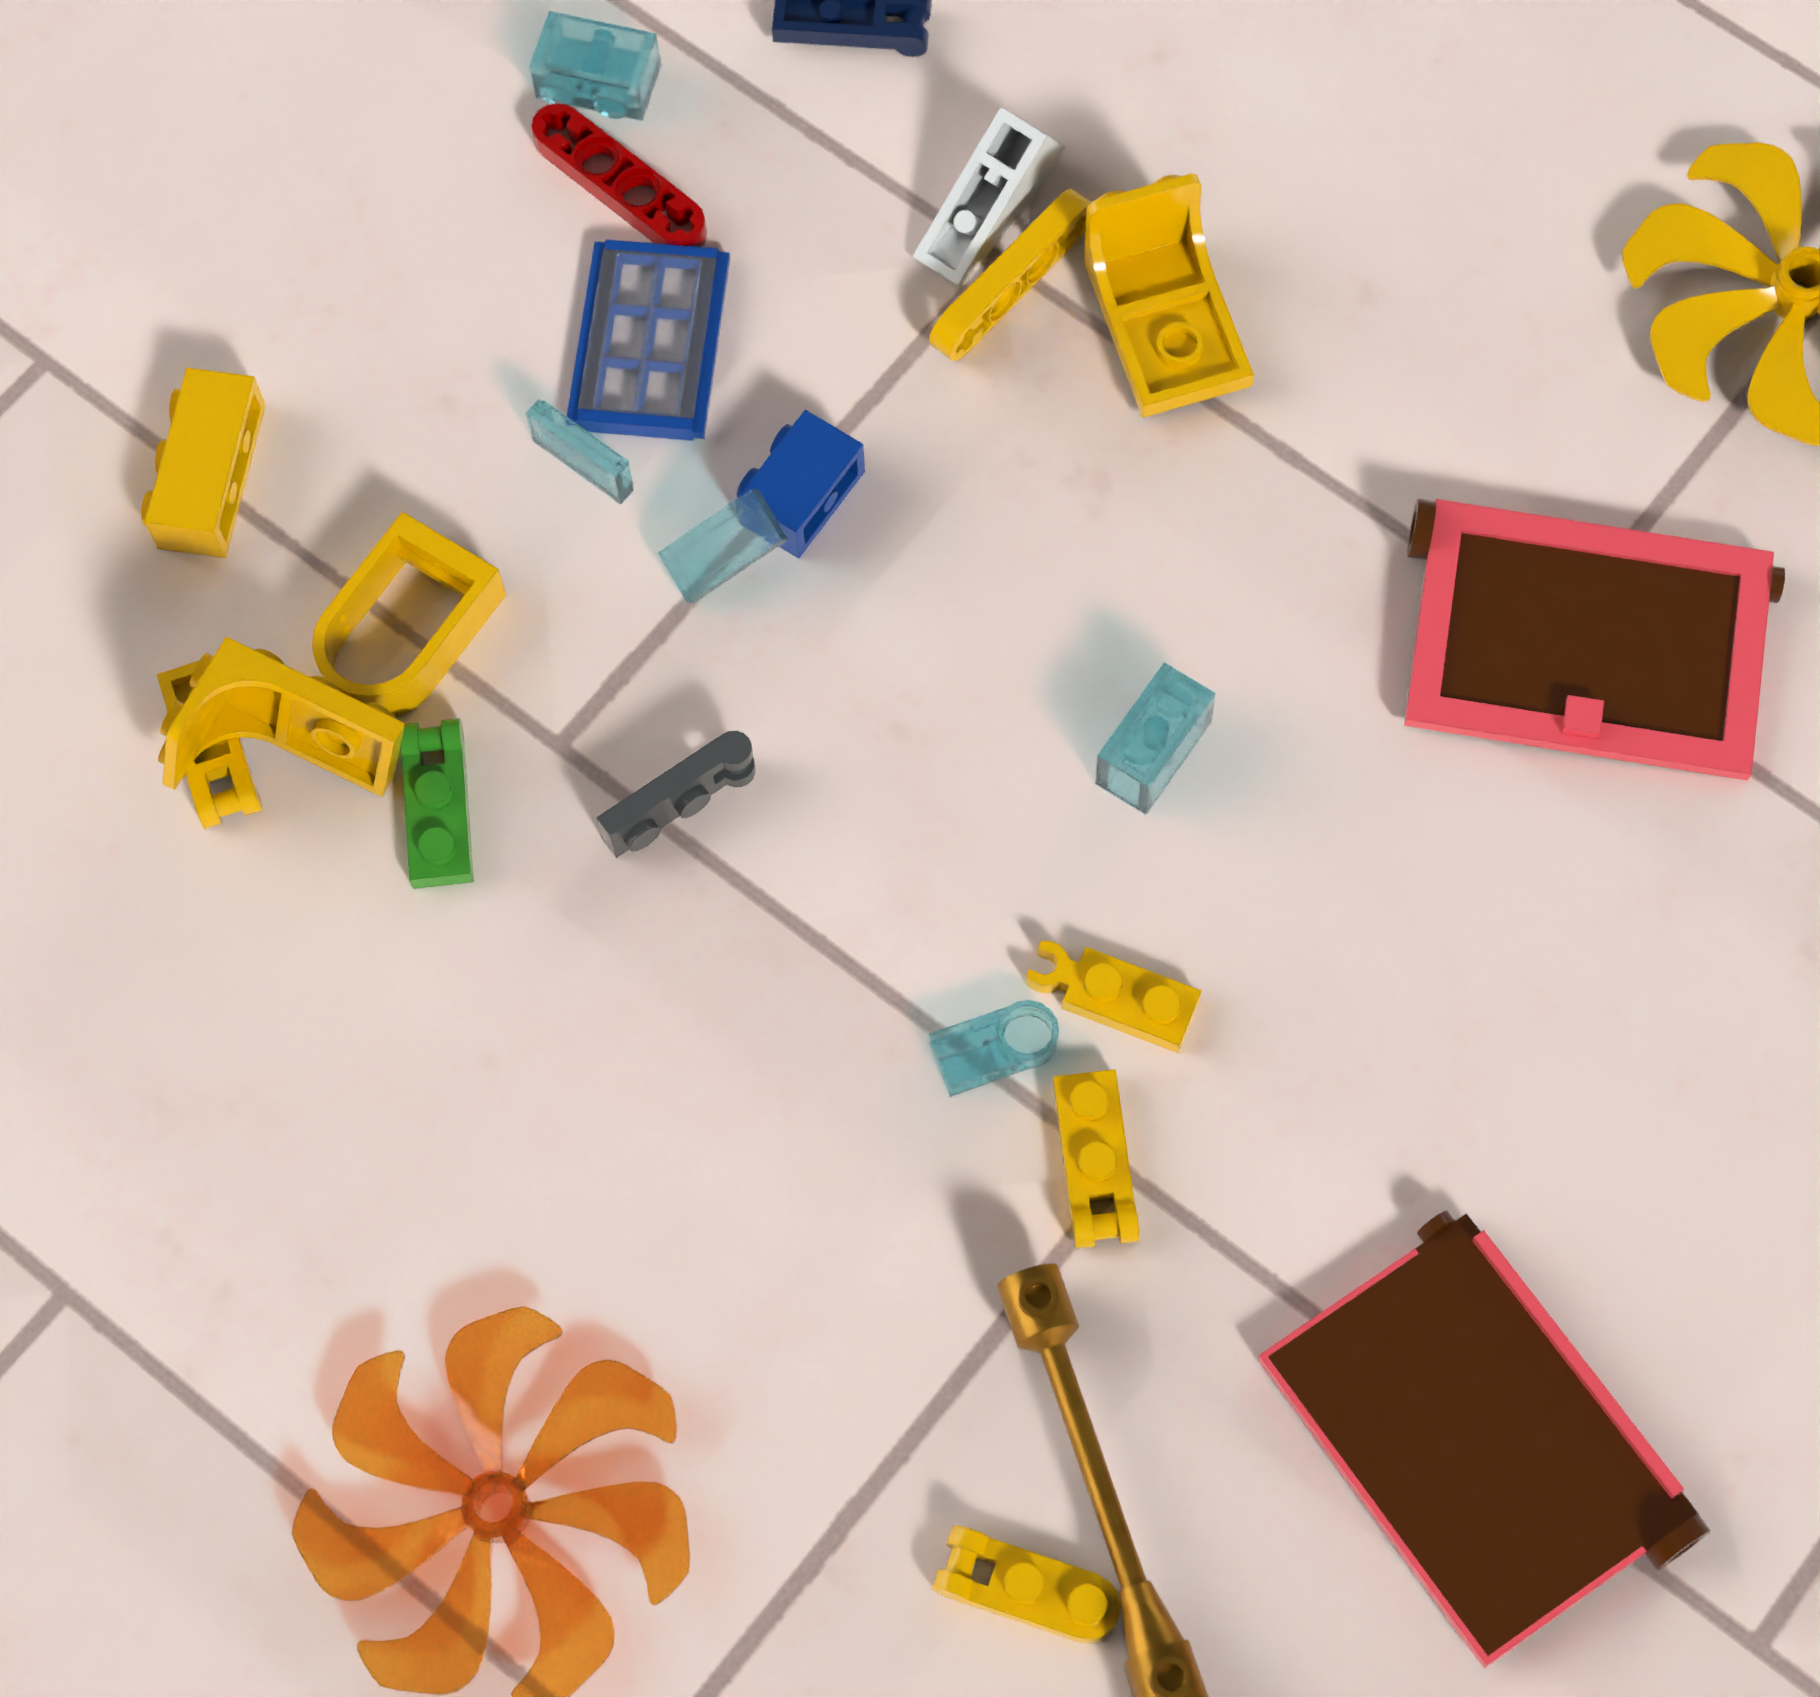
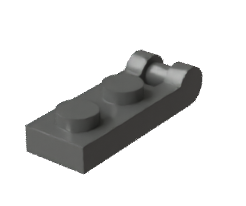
(677, 792)

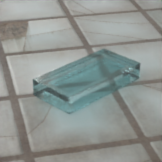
(580, 450)
(722, 546)

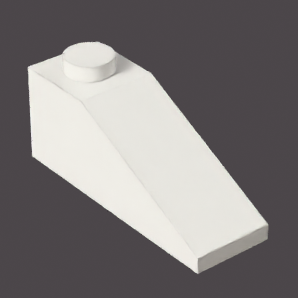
(988, 196)

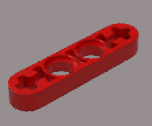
(623, 175)

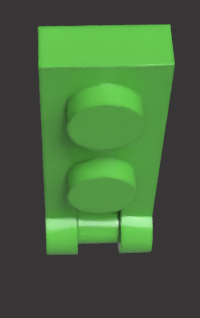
(436, 806)

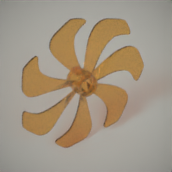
(572, 1621)

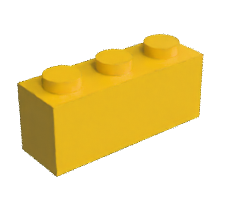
(203, 462)

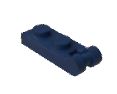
(854, 24)

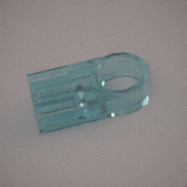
(979, 1054)

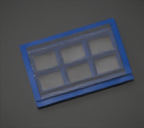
(649, 339)

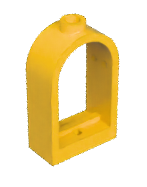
(438, 558)

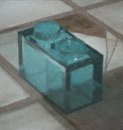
(595, 66)
(1154, 738)

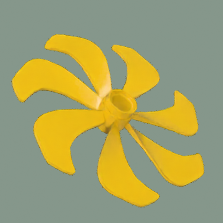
(1692, 327)

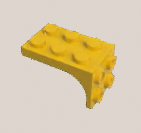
(1162, 295)
(261, 698)

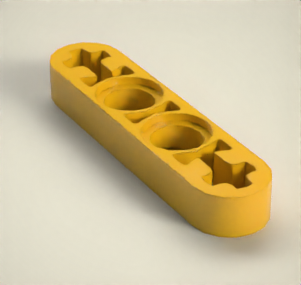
(1011, 276)

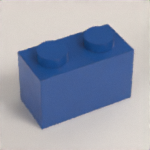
(806, 477)

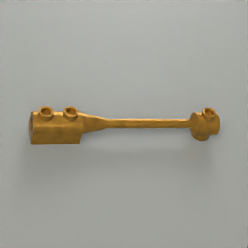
(1043, 1322)

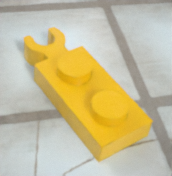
(1119, 995)

